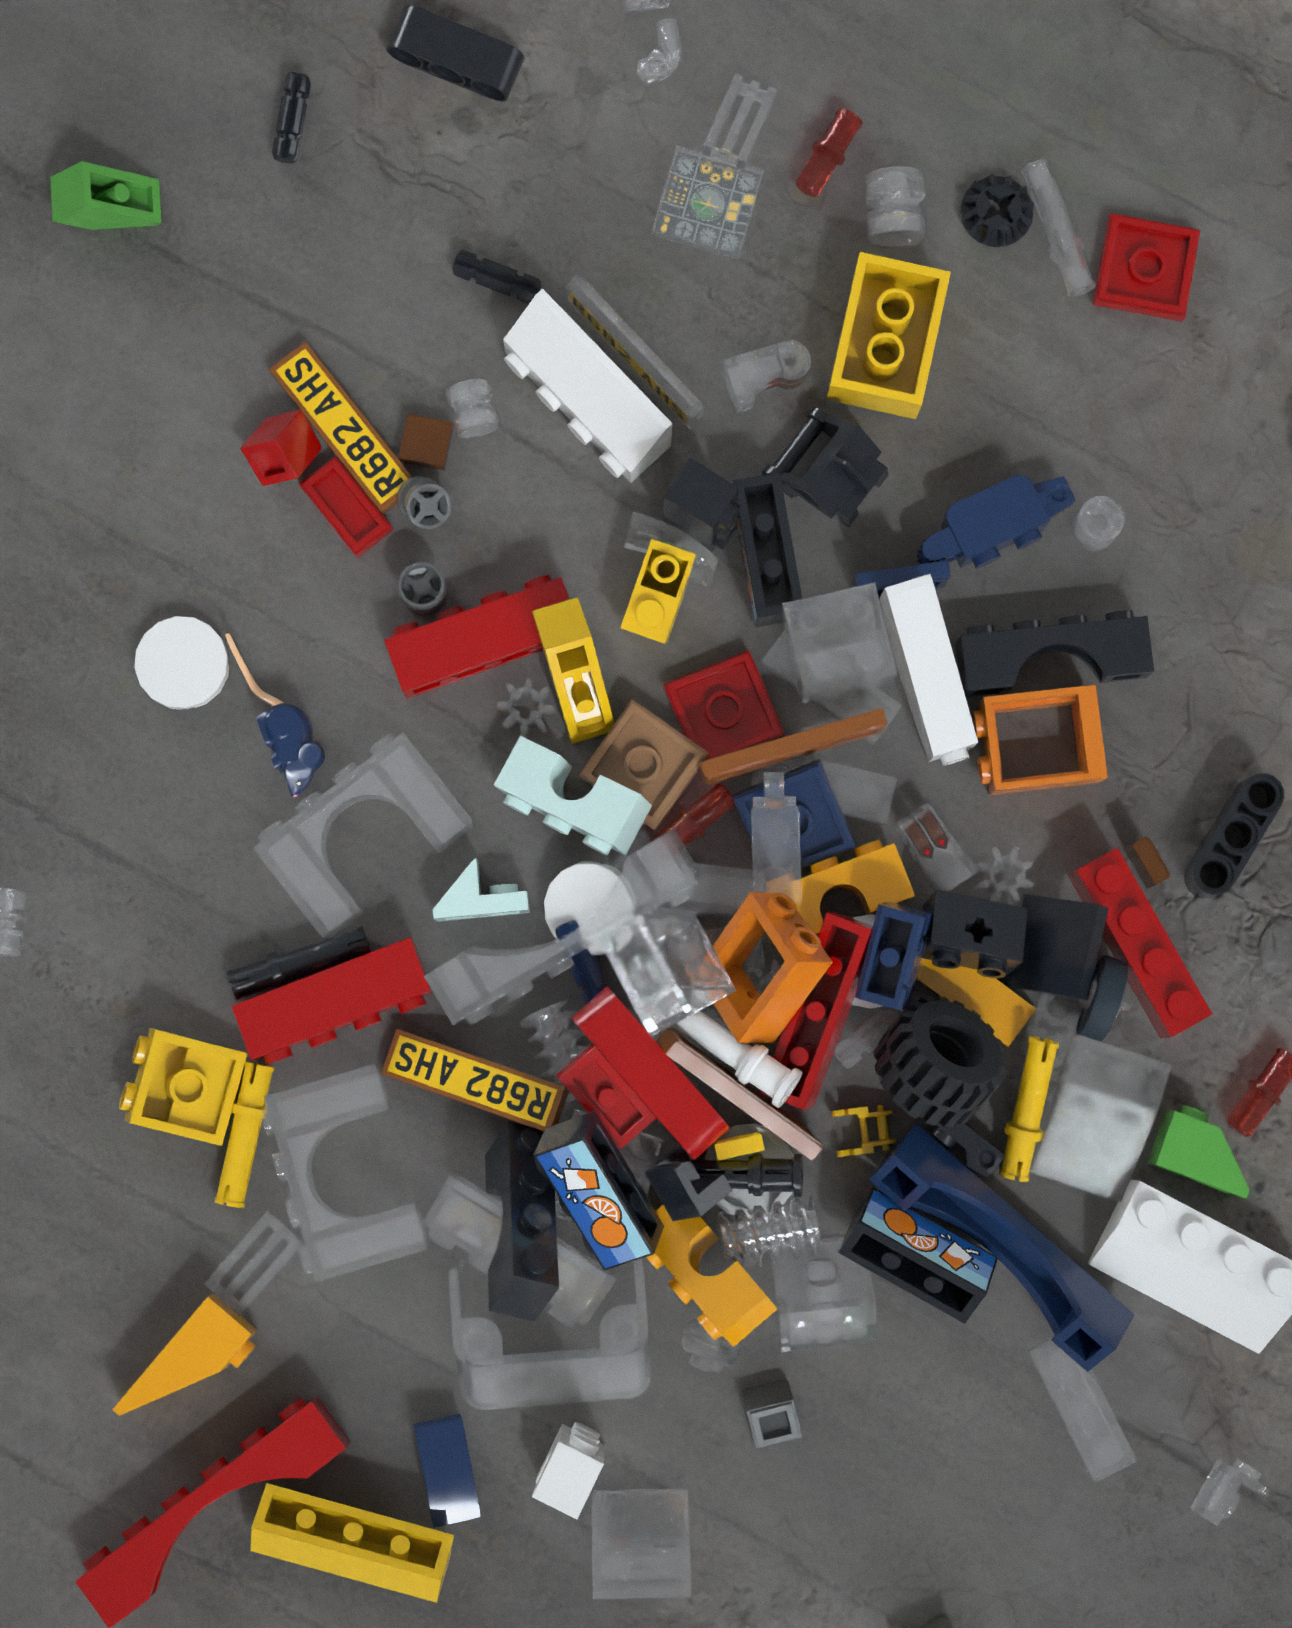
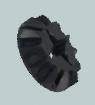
(996, 230)

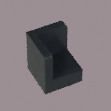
(681, 1187)

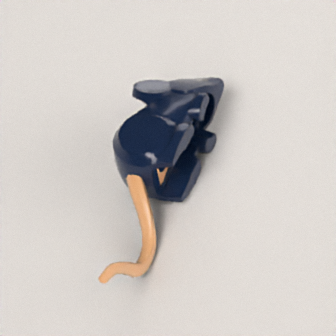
(287, 733)

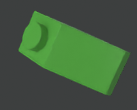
(104, 198)
(1197, 1152)

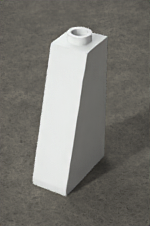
(928, 669)

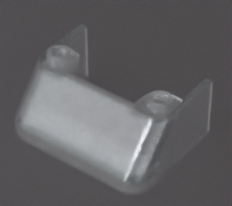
(553, 1377)

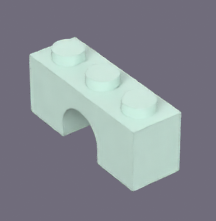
(606, 815)

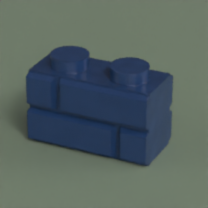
(893, 955)

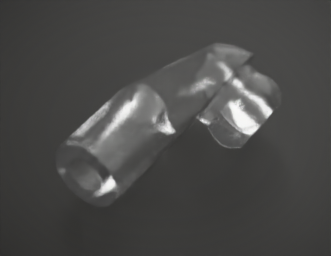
(665, 56)

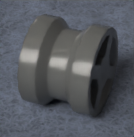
(431, 509)

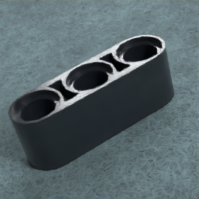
(455, 53)
(1253, 824)

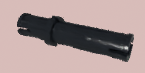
(298, 963)

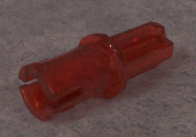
(828, 152)
(700, 814)
(1262, 1094)

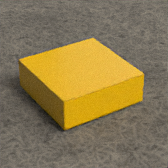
(738, 1145)

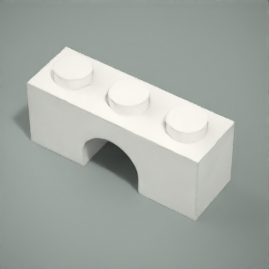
(570, 1469)

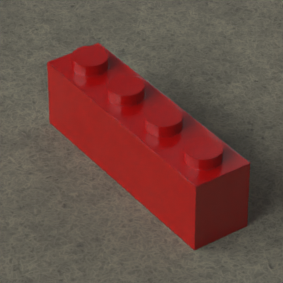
(472, 639)
(1141, 942)
(332, 1000)
(817, 1025)

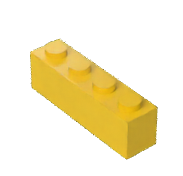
(351, 1542)

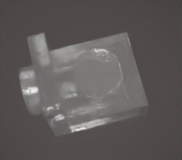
(1219, 1492)

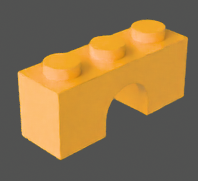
(873, 876)
(729, 1301)

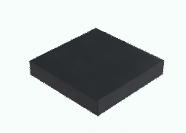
(1059, 947)

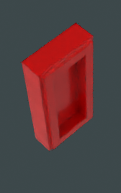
(346, 507)

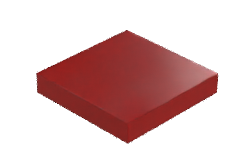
(1146, 267)
(724, 706)

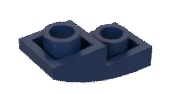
(446, 1470)

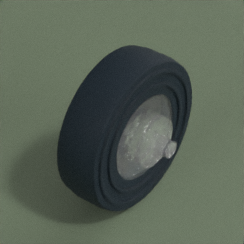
(1104, 1000)

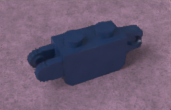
(996, 519)

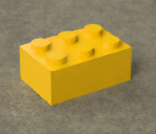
(888, 335)

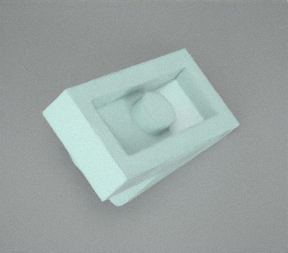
(467, 902)

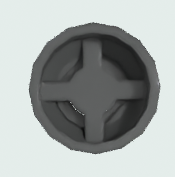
(420, 581)

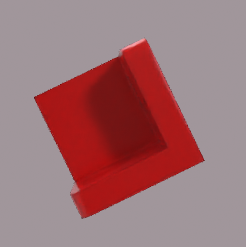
(281, 448)

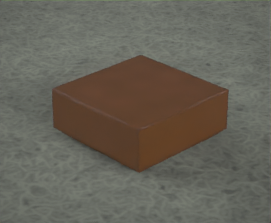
(426, 442)
(1147, 862)

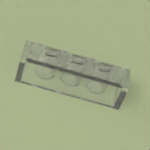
(473, 1221)

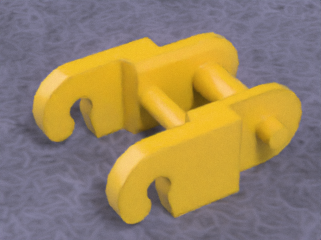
(867, 1146)

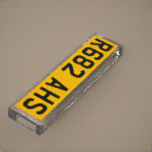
(635, 351)

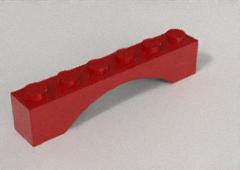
(132, 1573)

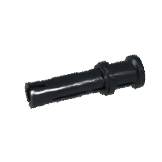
(757, 1173)

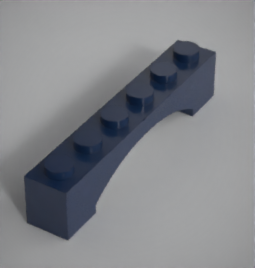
(1079, 1310)

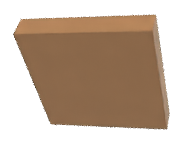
(646, 758)

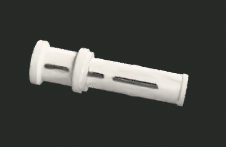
(751, 1062)

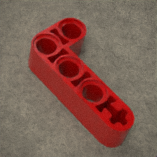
(650, 1073)

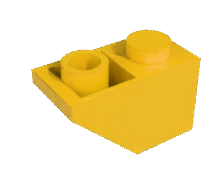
(658, 591)

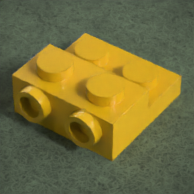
(182, 1086)

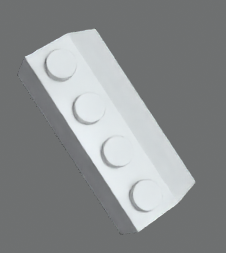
(586, 388)
(1196, 1266)

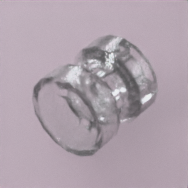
(472, 408)
(1093, 530)

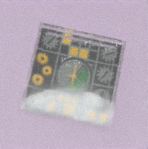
(707, 203)

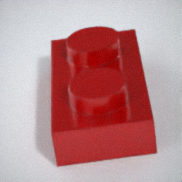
(603, 1090)

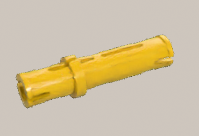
(1029, 1106)
(244, 1134)

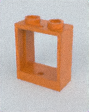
(1086, 729)
(764, 1016)

